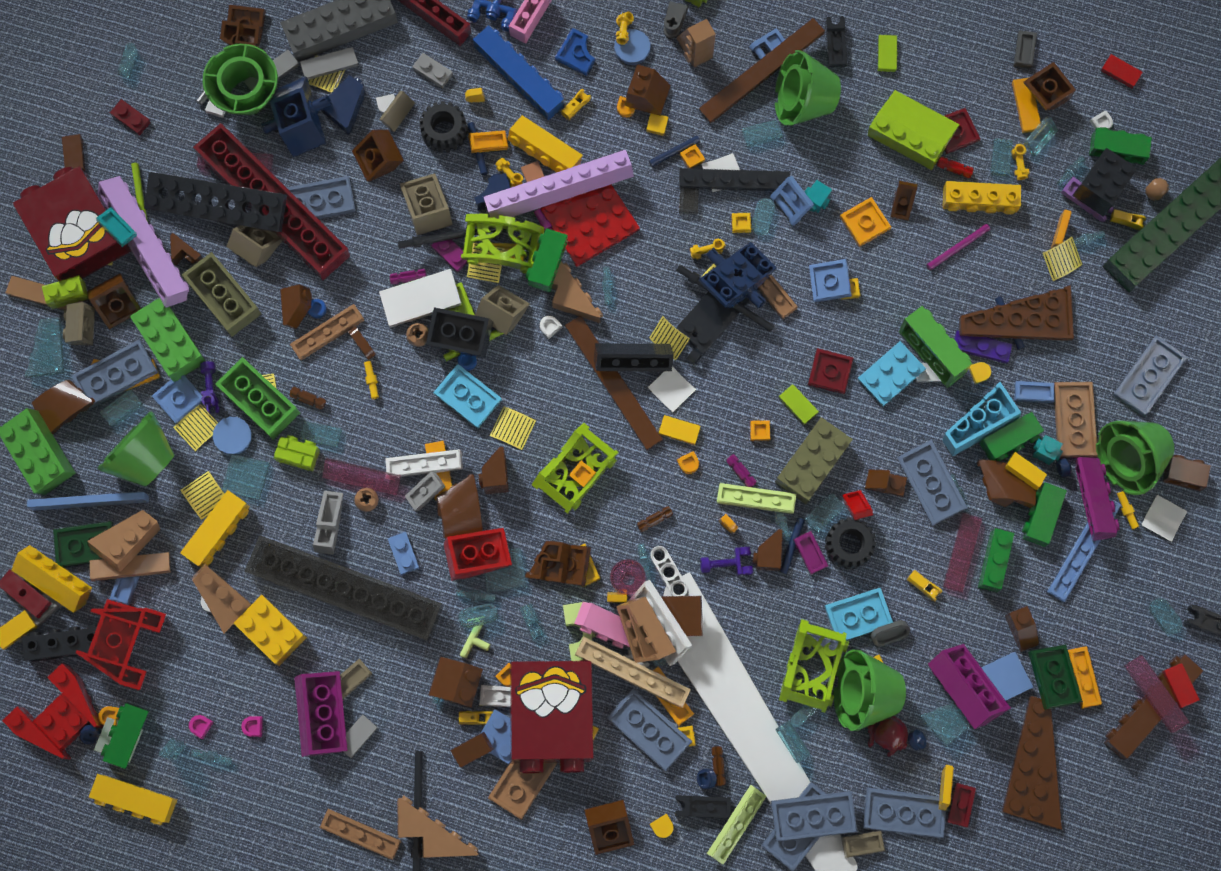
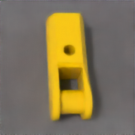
(574, 106)
(1125, 218)
(921, 583)
(472, 717)

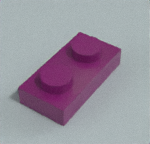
(450, 253)

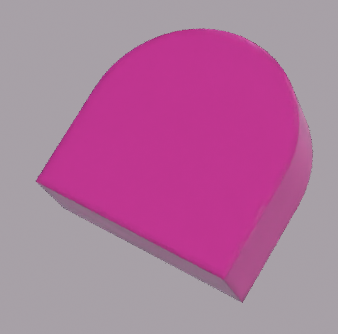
(200, 725)
(252, 726)

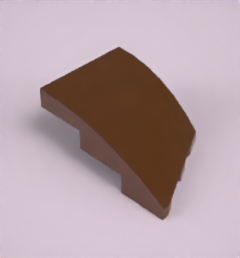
(243, 25)
(61, 404)
(1004, 486)
(460, 508)
(561, 563)
(687, 612)

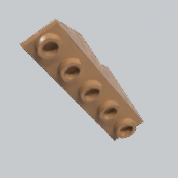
(570, 296)
(435, 839)

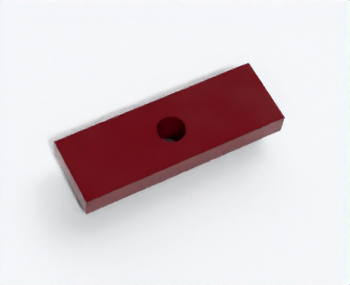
(17, 588)

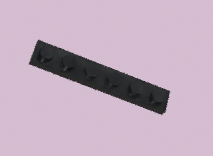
(731, 179)

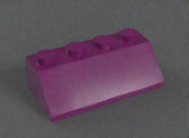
(1096, 499)
(968, 686)
(320, 713)

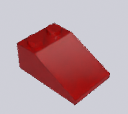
(476, 553)

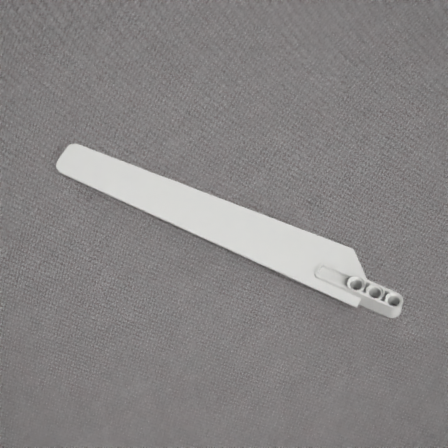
(743, 714)

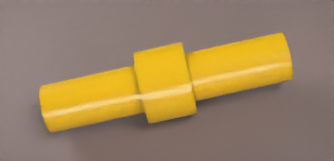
(371, 380)
(1127, 510)

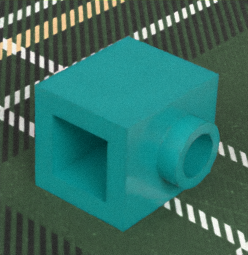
(819, 196)
(1047, 449)

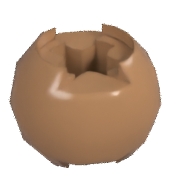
(1157, 189)
(412, 331)
(359, 497)

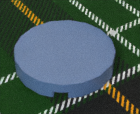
(635, 50)
(232, 435)

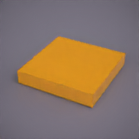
(865, 222)

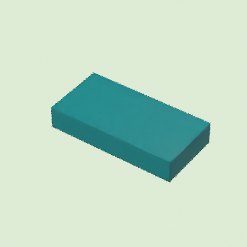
(116, 226)

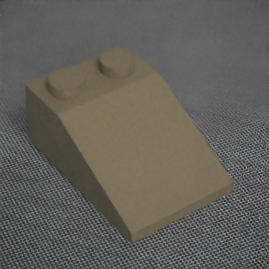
(426, 204)

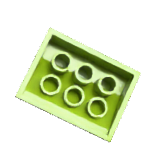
(912, 129)

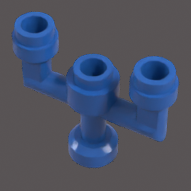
(493, 12)

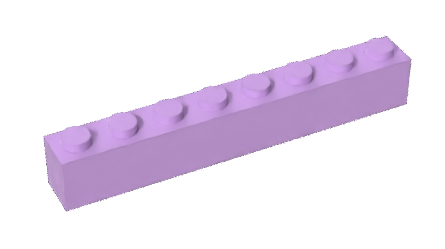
(560, 185)
(145, 246)

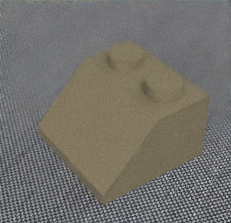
(253, 244)
(502, 308)
(79, 324)

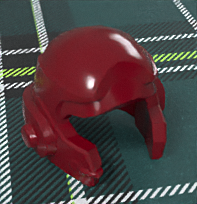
(889, 734)

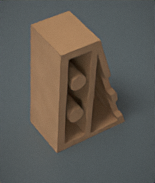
(698, 43)
(125, 539)
(221, 598)
(644, 631)

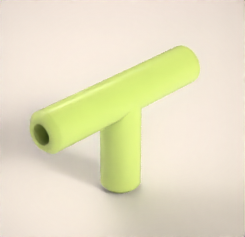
(473, 640)

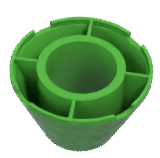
(236, 65)
(805, 89)
(140, 453)
(1134, 454)
(867, 691)

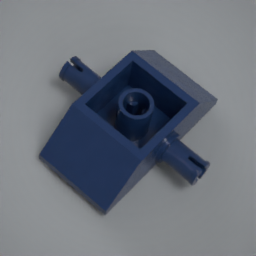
(297, 116)
(738, 276)

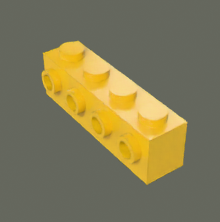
(543, 145)
(981, 197)
(215, 529)
(51, 578)
(132, 798)

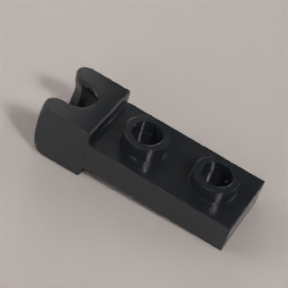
(836, 43)
(1204, 620)
(704, 806)

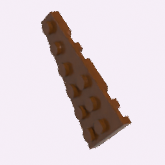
(1033, 778)

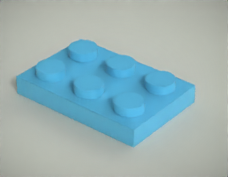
(891, 373)
(467, 396)
(859, 614)

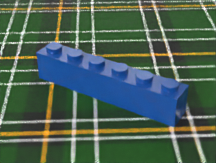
(519, 72)

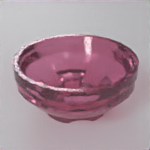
(625, 568)

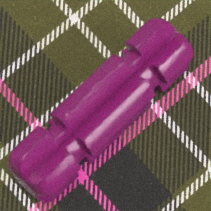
(407, 276)
(741, 471)

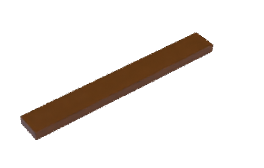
(760, 71)
(615, 386)

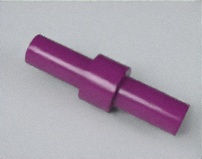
(542, 220)

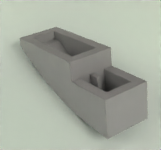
(328, 522)

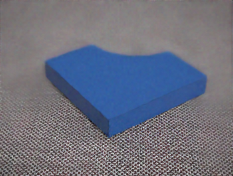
(575, 53)

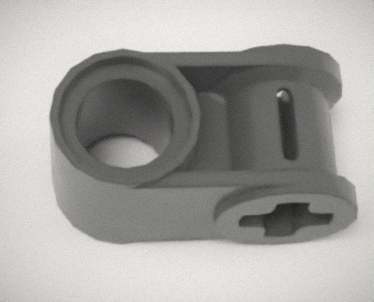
(674, 19)

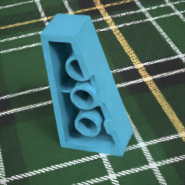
(982, 420)

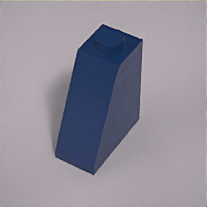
(346, 103)

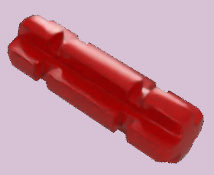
(955, 167)

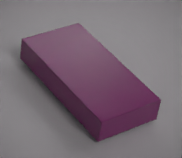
(810, 552)

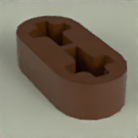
(361, 343)

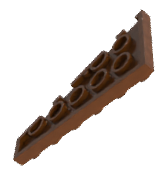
(1033, 317)

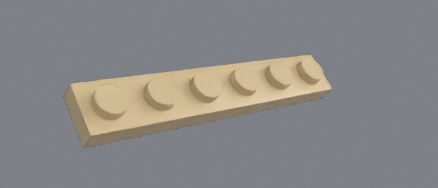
(632, 672)

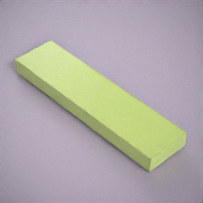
(756, 498)
(736, 824)

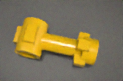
(623, 21)
(1017, 154)
(515, 178)
(696, 252)

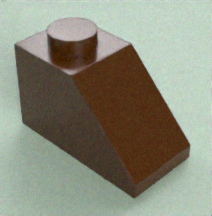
(295, 304)
(769, 553)
(1023, 628)

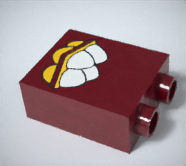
(65, 224)
(551, 715)

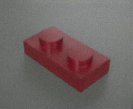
(130, 117)
(961, 805)

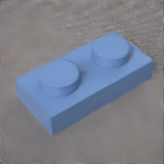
(403, 553)

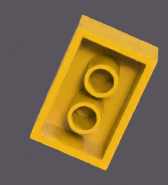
(270, 630)

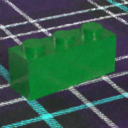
(1130, 147)
(547, 259)
(1012, 437)
(1044, 514)
(996, 560)
(124, 735)

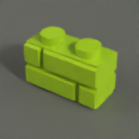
(65, 292)
(296, 453)

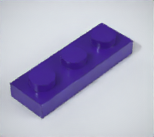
(984, 347)

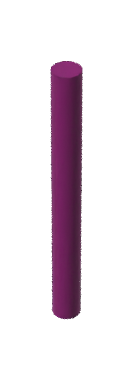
(959, 246)

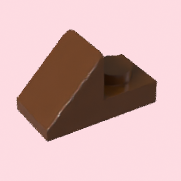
(903, 200)
(182, 250)
(885, 482)

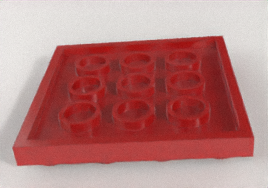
(591, 222)

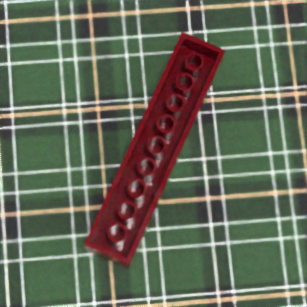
(300, 228)

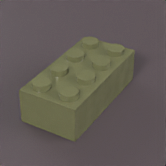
(221, 294)
(813, 460)

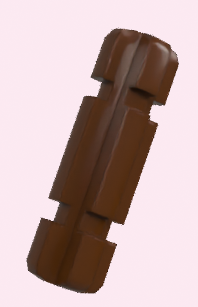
(307, 398)
(654, 519)
(718, 765)

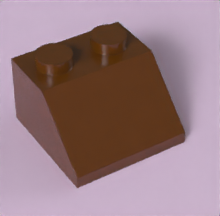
(1050, 87)
(647, 91)
(377, 154)
(113, 301)
(494, 473)
(455, 682)
(609, 827)

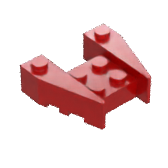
(115, 641)
(61, 720)

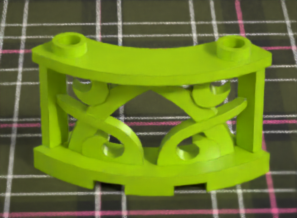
(483, 223)
(575, 442)
(790, 682)

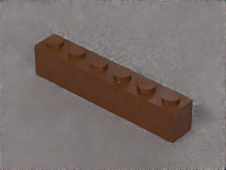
(1143, 718)

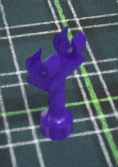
(209, 396)
(707, 564)

